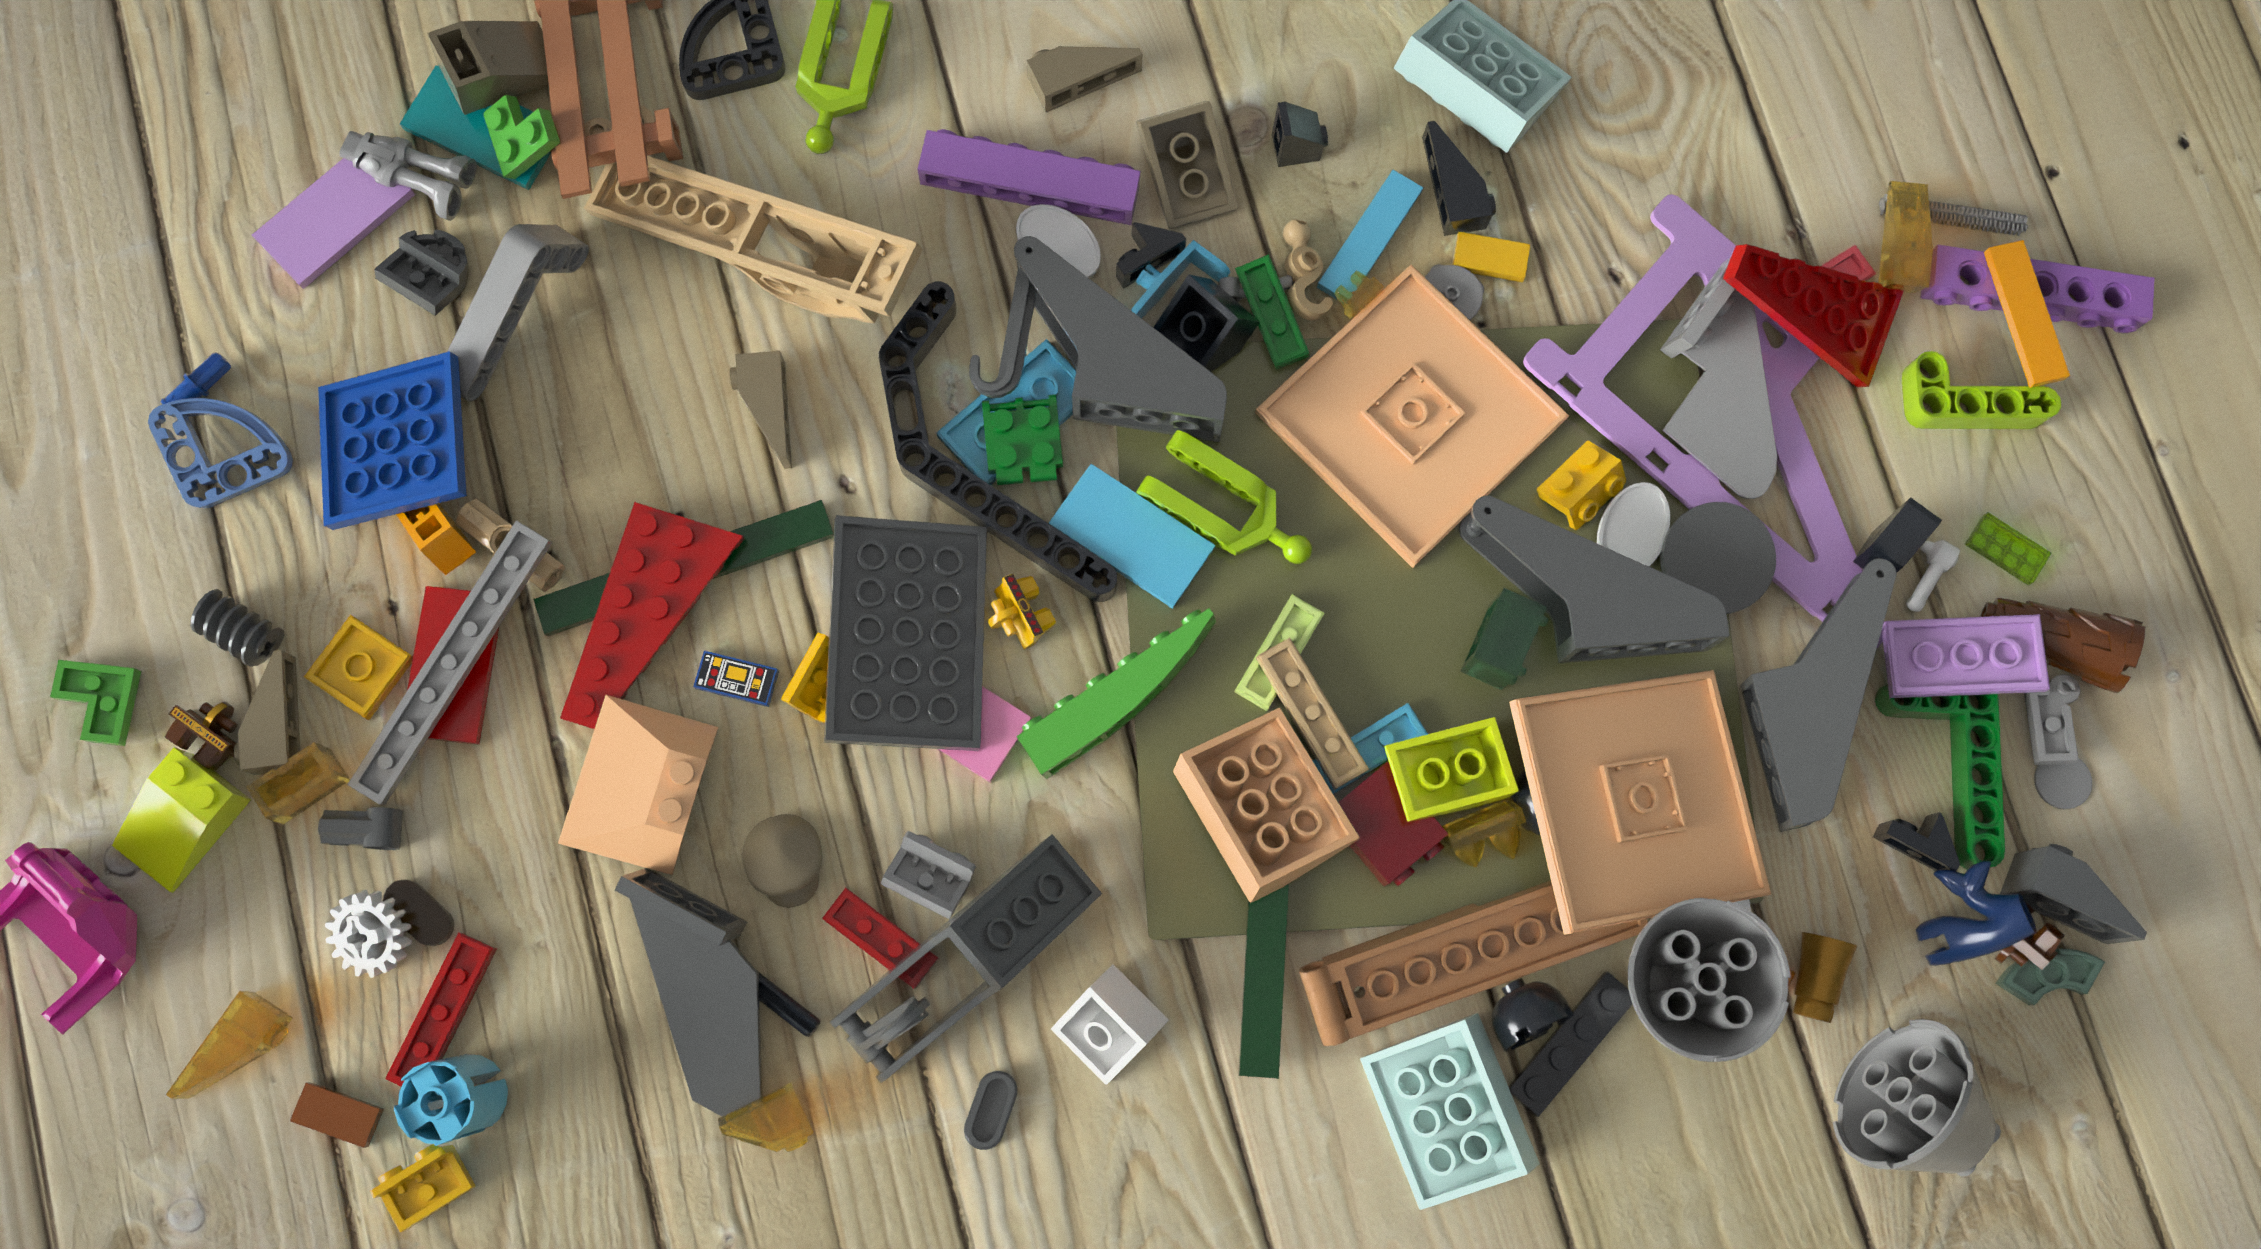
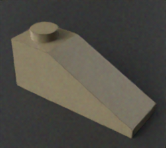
(1073, 72)
(763, 389)
(272, 720)

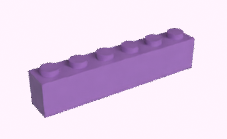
(1028, 176)

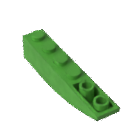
(1113, 699)

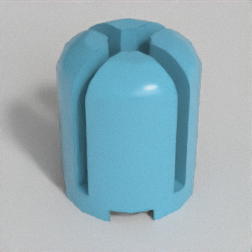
(450, 1085)

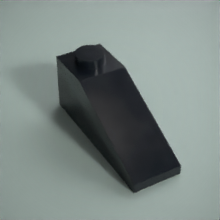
(1456, 184)

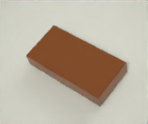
(337, 1114)

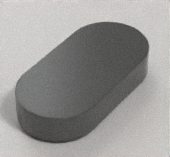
(990, 1110)

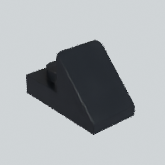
(1156, 248)
(1929, 846)

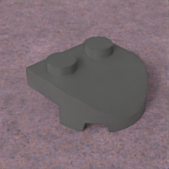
(426, 269)

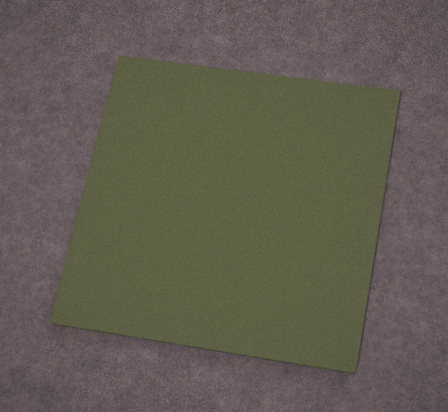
(1381, 644)

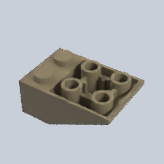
(490, 60)

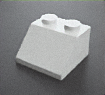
(1109, 1024)

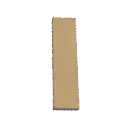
(1312, 713)

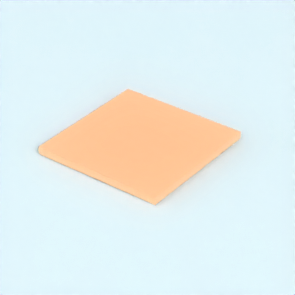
(1411, 415)
(1638, 799)

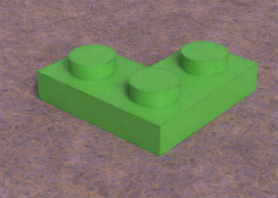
(519, 140)
(109, 697)

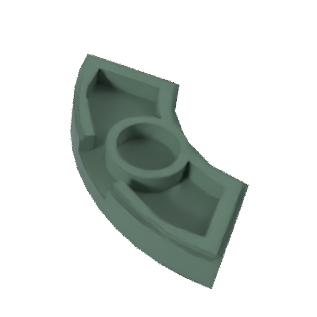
(2068, 970)

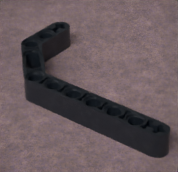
(966, 483)

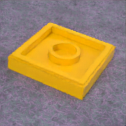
(359, 667)

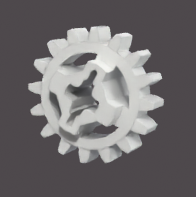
(368, 933)

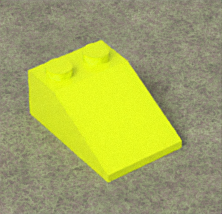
(1451, 770)
(178, 818)

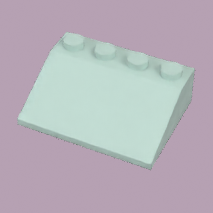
(1481, 72)
(1450, 1112)

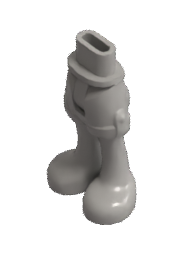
(388, 163)

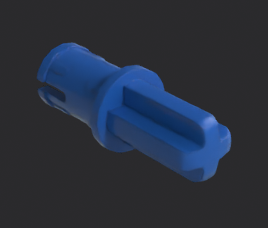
(200, 379)

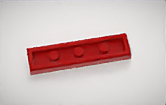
(443, 1005)

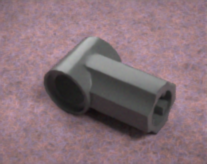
(372, 829)

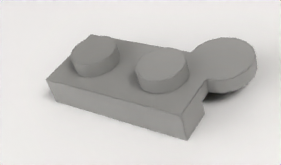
(2052, 722)

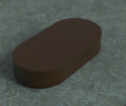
(428, 918)

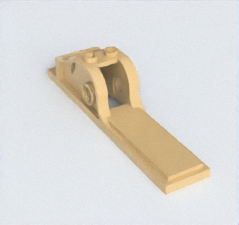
(730, 221)

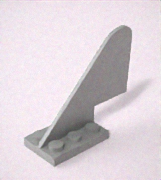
(1727, 412)

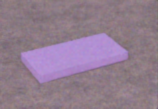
(328, 220)
(1965, 656)

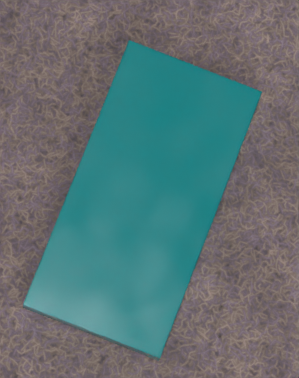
(439, 120)

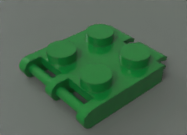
(1022, 440)

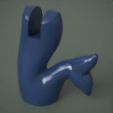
(1971, 938)

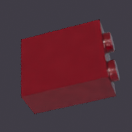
(1386, 839)

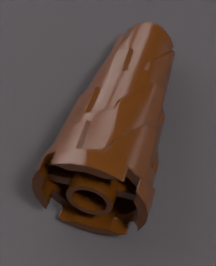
(2082, 641)

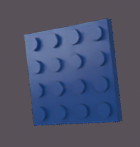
(391, 441)

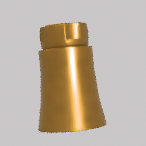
(1821, 975)

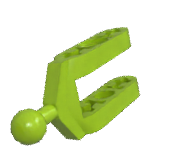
(833, 100)
(1237, 480)

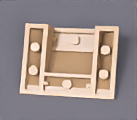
(638, 785)

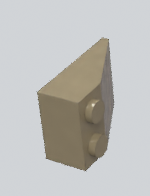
(1187, 164)

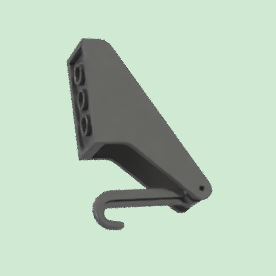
(1122, 364)
(995, 933)

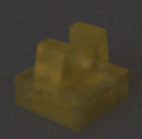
(1357, 300)

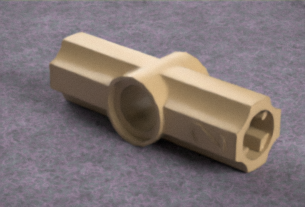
(492, 529)

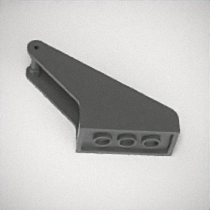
(1594, 596)
(1810, 709)

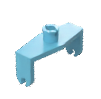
(1159, 283)

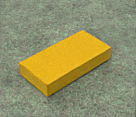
(1491, 256)

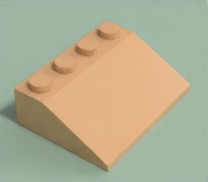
(1264, 803)

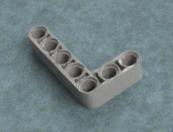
(504, 294)

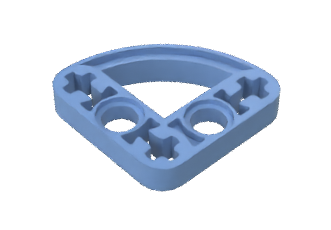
(201, 469)

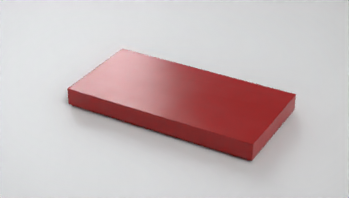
(465, 714)

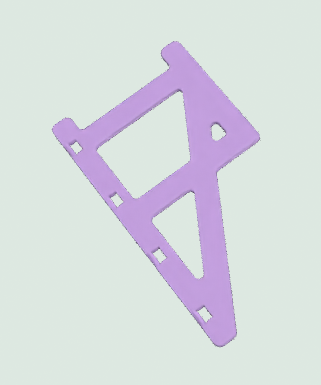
(1700, 251)

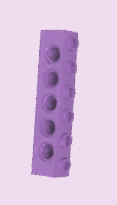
(2128, 293)

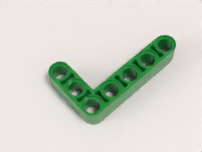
(1964, 758)

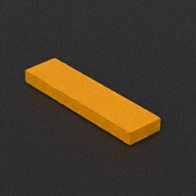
(2026, 314)

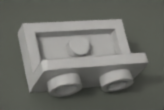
(929, 874)

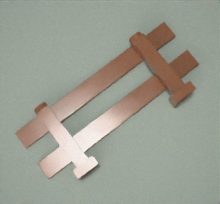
(630, 138)

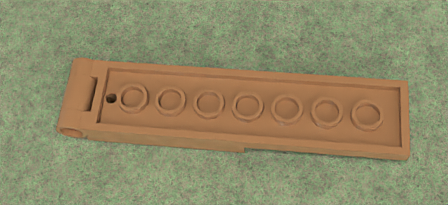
(1444, 961)

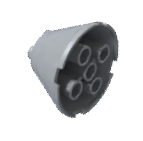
(1709, 979)
(1915, 1103)

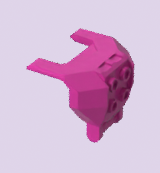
(75, 920)

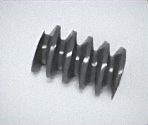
(235, 629)

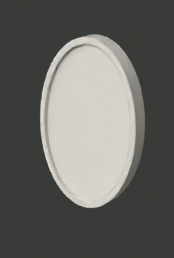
(1063, 234)
(1636, 523)

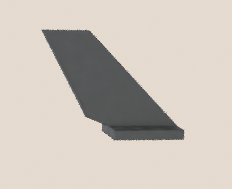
(703, 987)

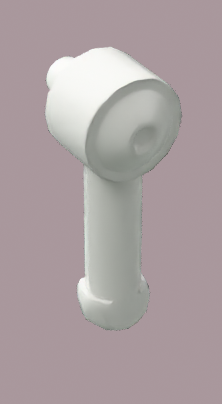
(1940, 557)

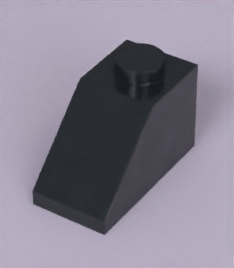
(1297, 135)
(1899, 535)

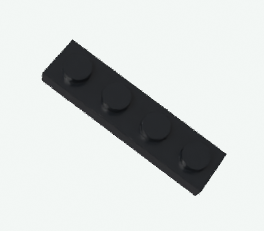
(1571, 1044)

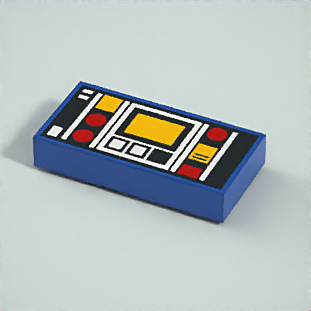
(736, 678)

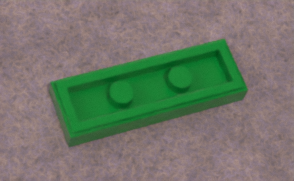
(1273, 312)

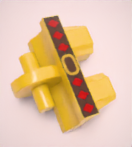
(1015, 612)

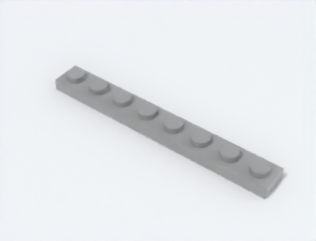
(449, 663)

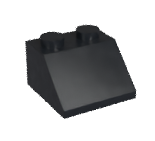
(1206, 322)

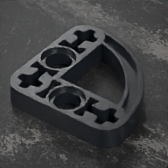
(756, 51)

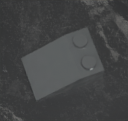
(2070, 894)

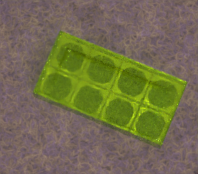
(2008, 548)

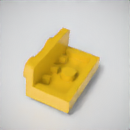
(1583, 484)
(809, 683)
(423, 1186)

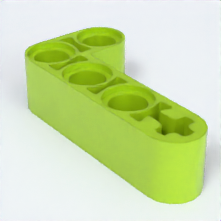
(1978, 399)

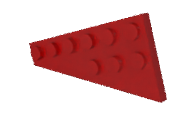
(1821, 307)
(649, 592)

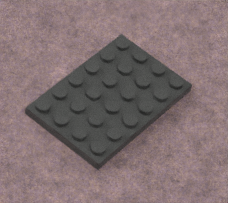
(906, 634)

